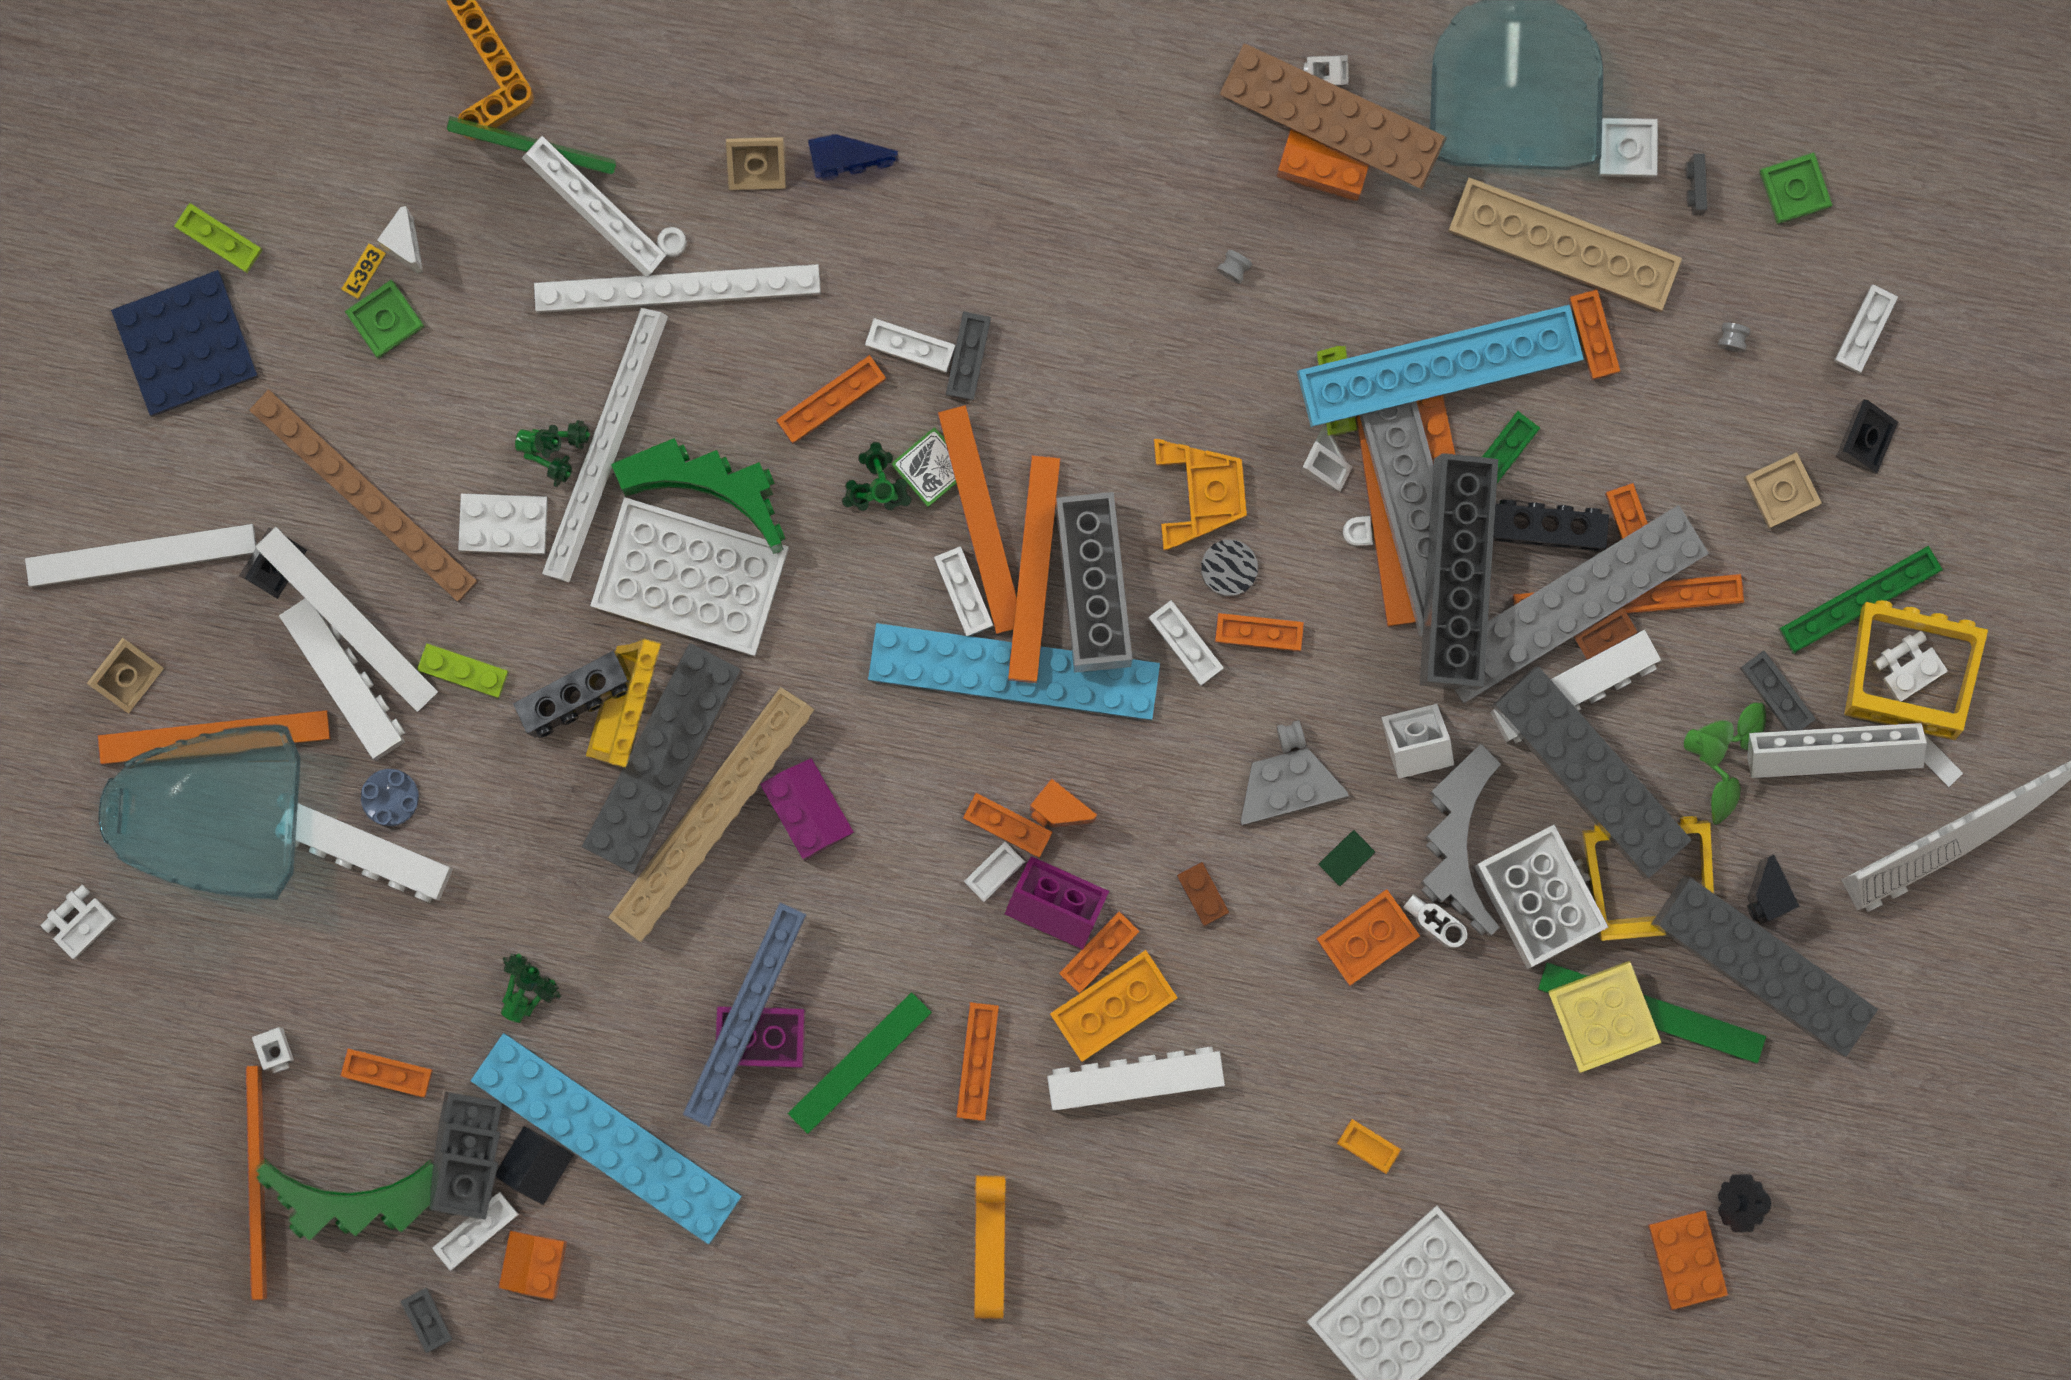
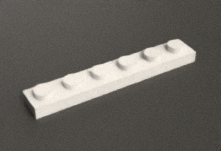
(594, 206)

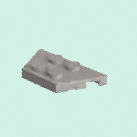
(1288, 785)

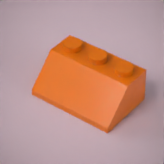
(1321, 167)

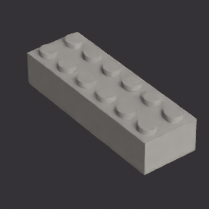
(1093, 582)

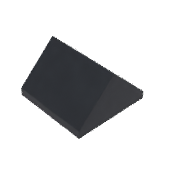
(1867, 437)
(263, 574)
(533, 1165)

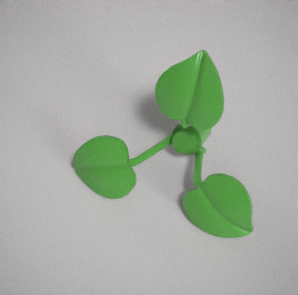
(1712, 743)

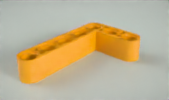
(493, 62)
(989, 1247)

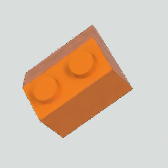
(1059, 808)
(532, 1265)

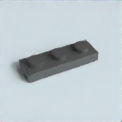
(968, 356)
(1777, 693)

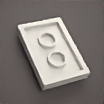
(503, 524)

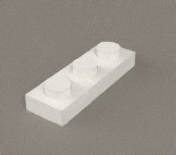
(1865, 329)
(910, 345)
(963, 591)
(1185, 643)
(475, 1232)

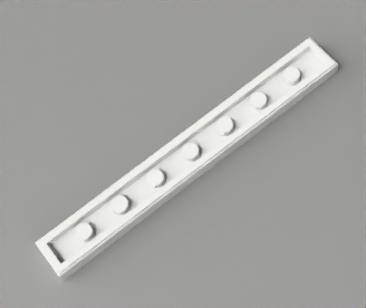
(140, 555)
(346, 619)

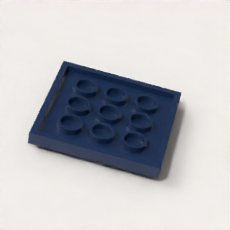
(184, 343)

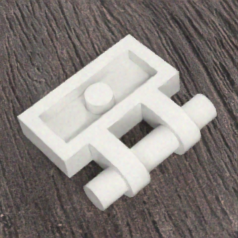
(1916, 673)
(84, 928)

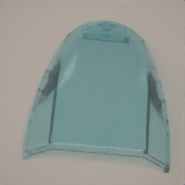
(210, 811)

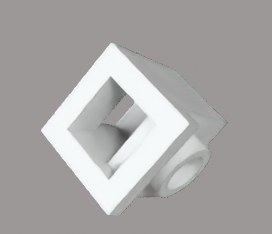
(1337, 68)
(264, 1044)

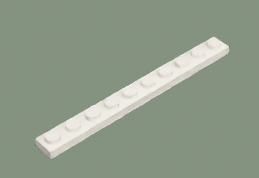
(677, 288)
(605, 445)

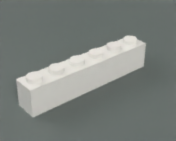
(1598, 674)
(343, 680)
(1836, 750)
(372, 854)
(1135, 1080)

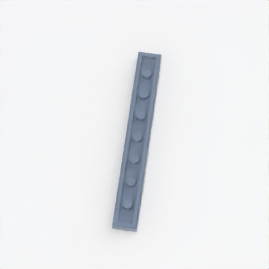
(744, 1014)

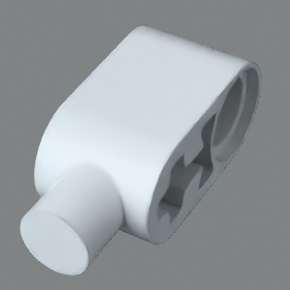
(1417, 908)

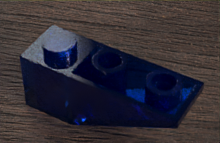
(843, 154)

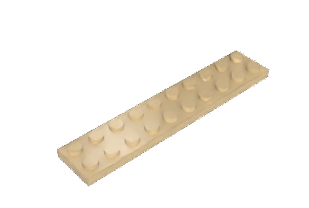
(711, 814)

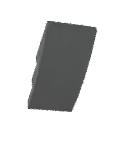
(465, 1155)

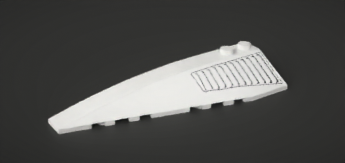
(1950, 842)

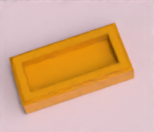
(1368, 1146)

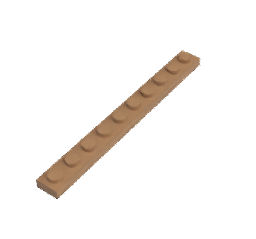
(363, 496)

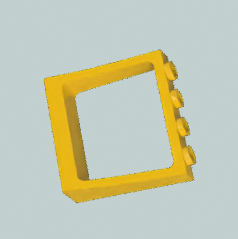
(1895, 712)
(619, 717)
(1642, 926)

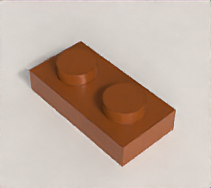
(1605, 634)
(1202, 894)

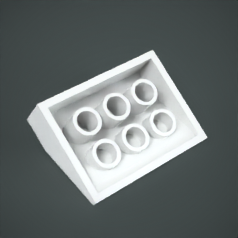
(1540, 896)

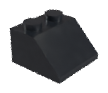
(1770, 892)

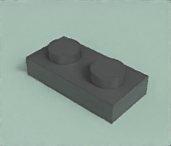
(1697, 195)
(426, 1320)

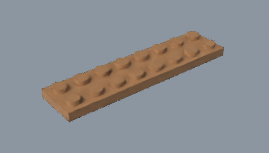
(1333, 116)

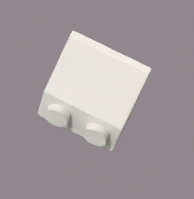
(1418, 741)

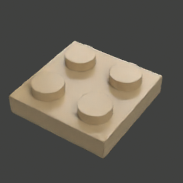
(1782, 490)

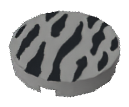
(1229, 568)

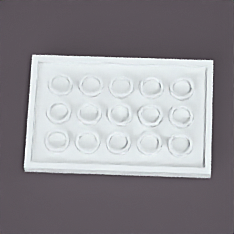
(689, 577)
(1411, 1303)

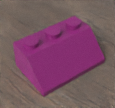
(807, 808)
(1056, 902)

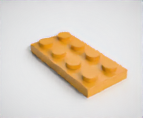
(1113, 1006)

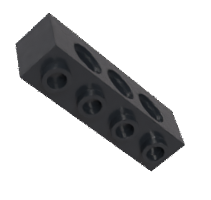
(1592, 540)
(532, 707)

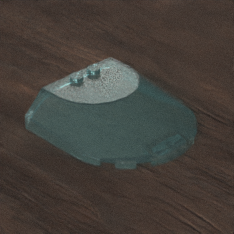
(1518, 87)

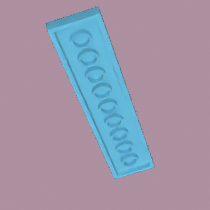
(1439, 365)
(982, 669)
(606, 1138)

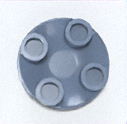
(389, 797)

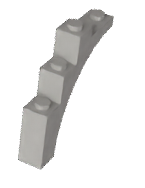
(1452, 876)

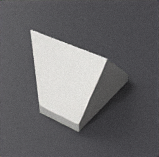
(1326, 462)

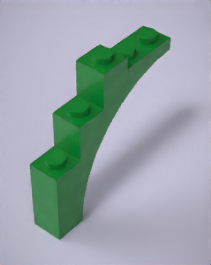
(666, 468)
(354, 1210)

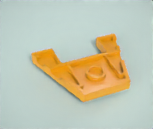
(1213, 491)

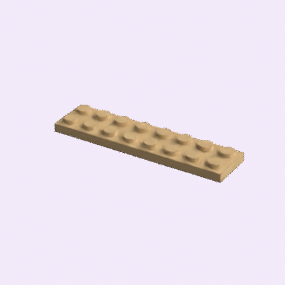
(1565, 245)

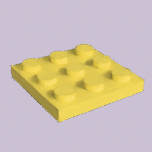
(1604, 1016)

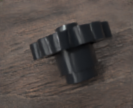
(1743, 1203)

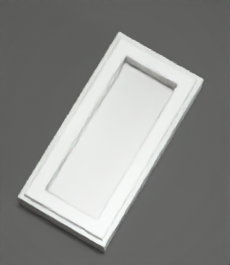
(994, 871)

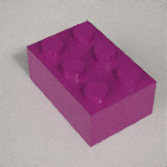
(775, 1040)

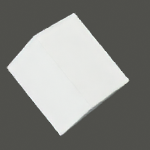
(400, 240)

